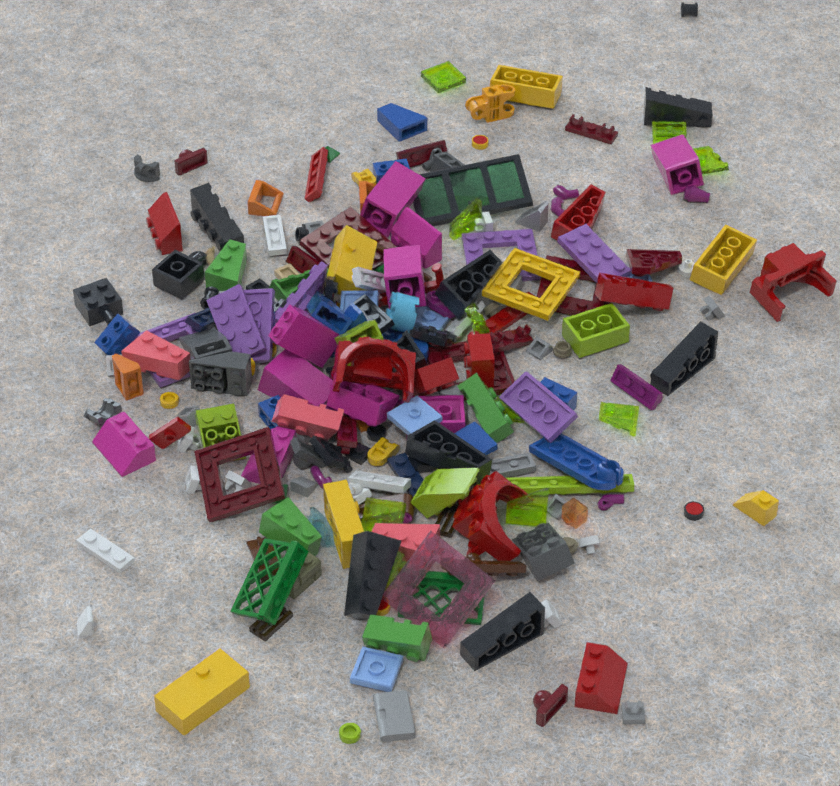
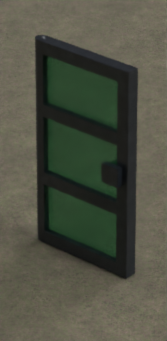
(496, 182)

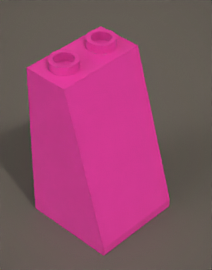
(677, 164)
(391, 196)
(404, 272)
(304, 336)
(294, 377)

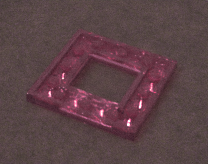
(429, 551)

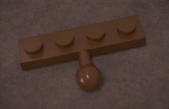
(493, 568)

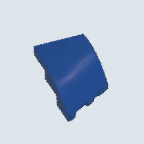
(477, 438)

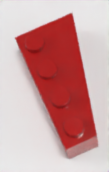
(580, 212)
(633, 292)

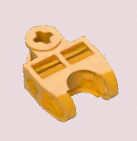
(492, 103)

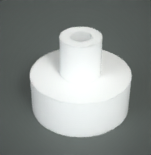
(686, 267)
(589, 543)

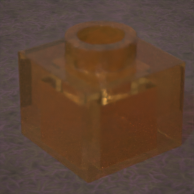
(574, 513)

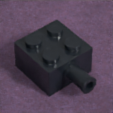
(179, 273)
(98, 302)

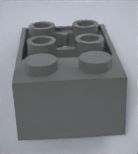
(205, 343)
(222, 373)
(543, 551)

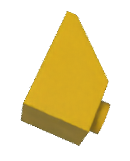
(758, 506)

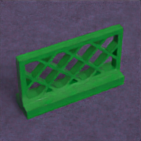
(280, 584)
(444, 584)

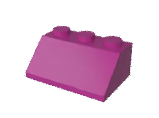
(414, 230)
(363, 402)
(450, 408)
(124, 444)
(284, 453)

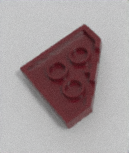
(651, 261)

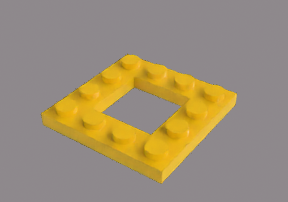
(500, 291)

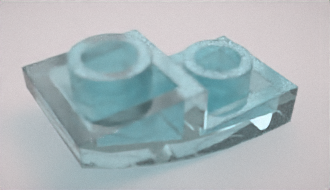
(322, 526)

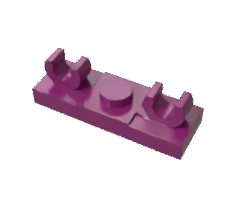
(636, 387)

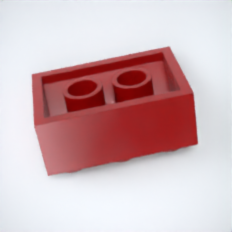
(164, 225)
(600, 679)

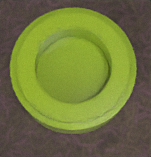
(349, 733)

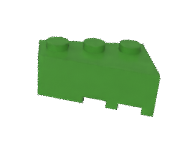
(288, 524)

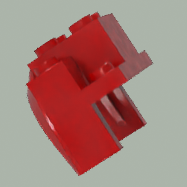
(789, 266)
(373, 364)
(478, 518)

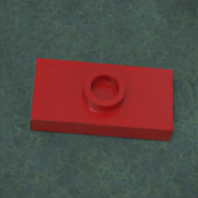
(170, 432)

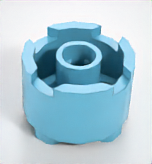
(402, 311)

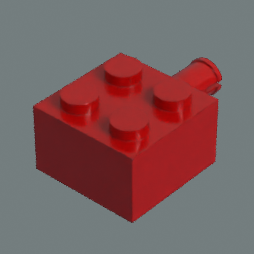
(479, 357)
(435, 377)

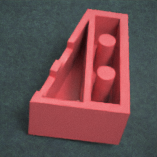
(158, 356)
(307, 418)
(409, 534)

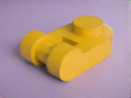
(365, 175)
(382, 451)

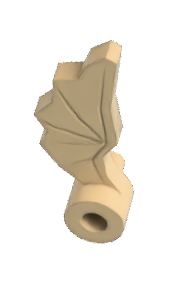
(210, 255)

